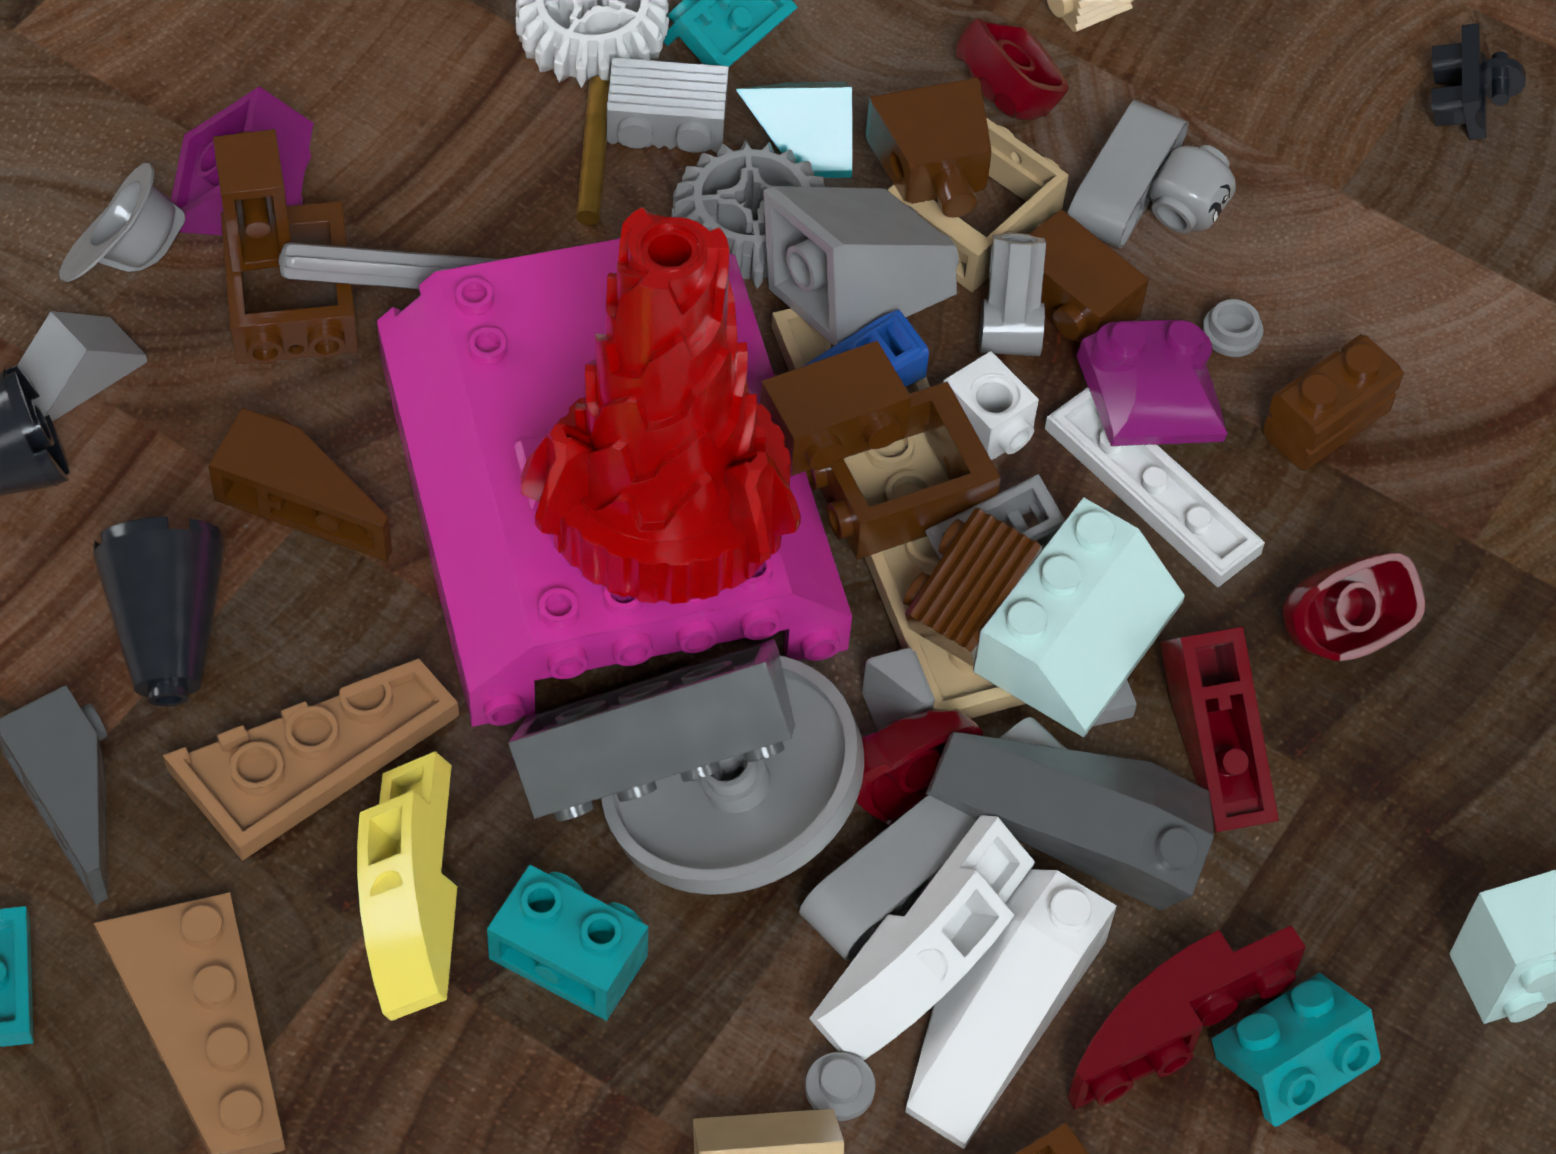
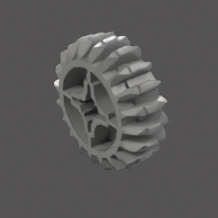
(724, 187)

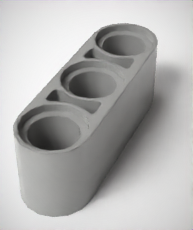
(1120, 178)

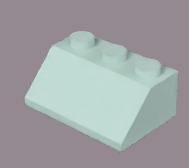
(1079, 619)

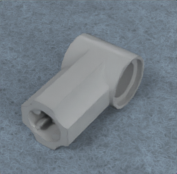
(1013, 312)

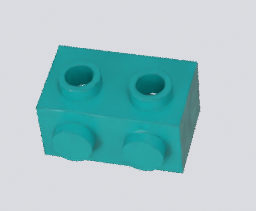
(568, 941)

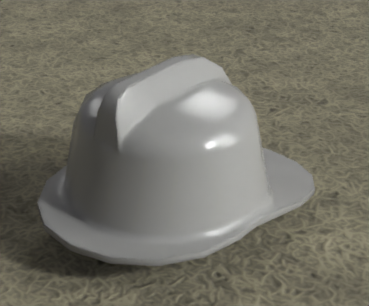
(130, 231)

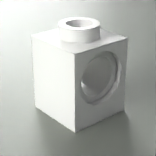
(992, 387)

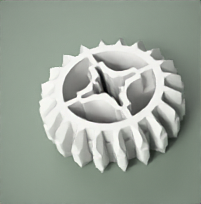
(585, 35)

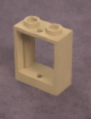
(1028, 176)

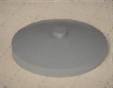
(754, 816)

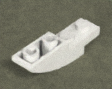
(929, 950)

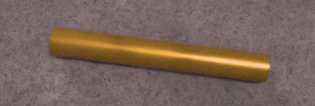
(593, 153)

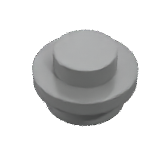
(1233, 328)
(841, 1084)

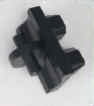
(1466, 103)

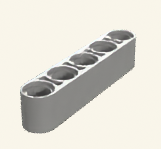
(895, 865)

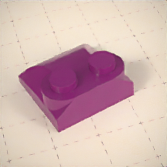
(1152, 383)

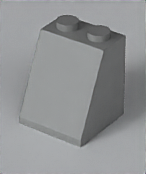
(853, 256)

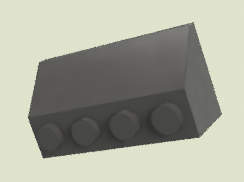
(654, 731)

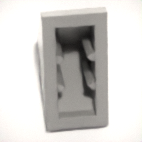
(77, 359)

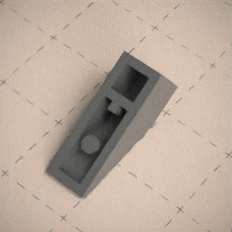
(63, 771)

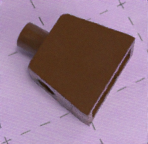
(933, 143)

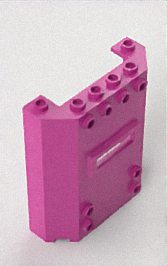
(474, 389)

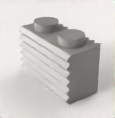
(667, 104)

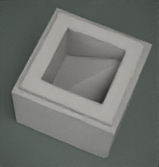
(895, 687)

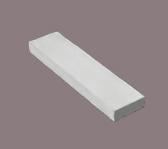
(1158, 493)

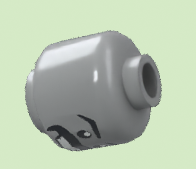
(1192, 188)

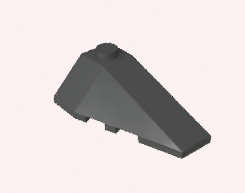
(1087, 809)

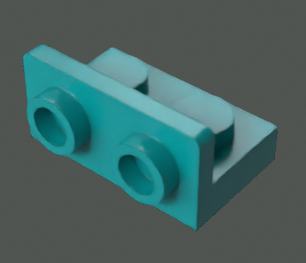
(725, 29)

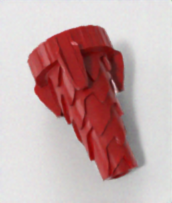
(668, 463)

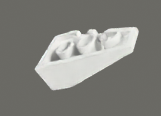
(1006, 1002)

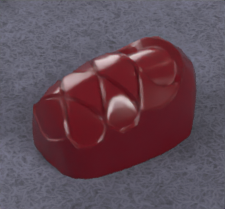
(1012, 69)
(1355, 606)
(904, 759)

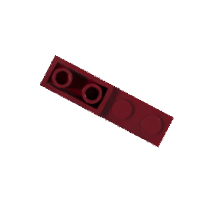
(1166, 1011)

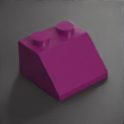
(196, 178)

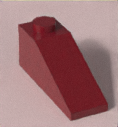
(1221, 725)

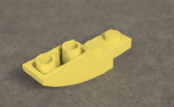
(401, 889)

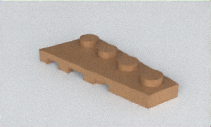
(285, 770)
(198, 1006)

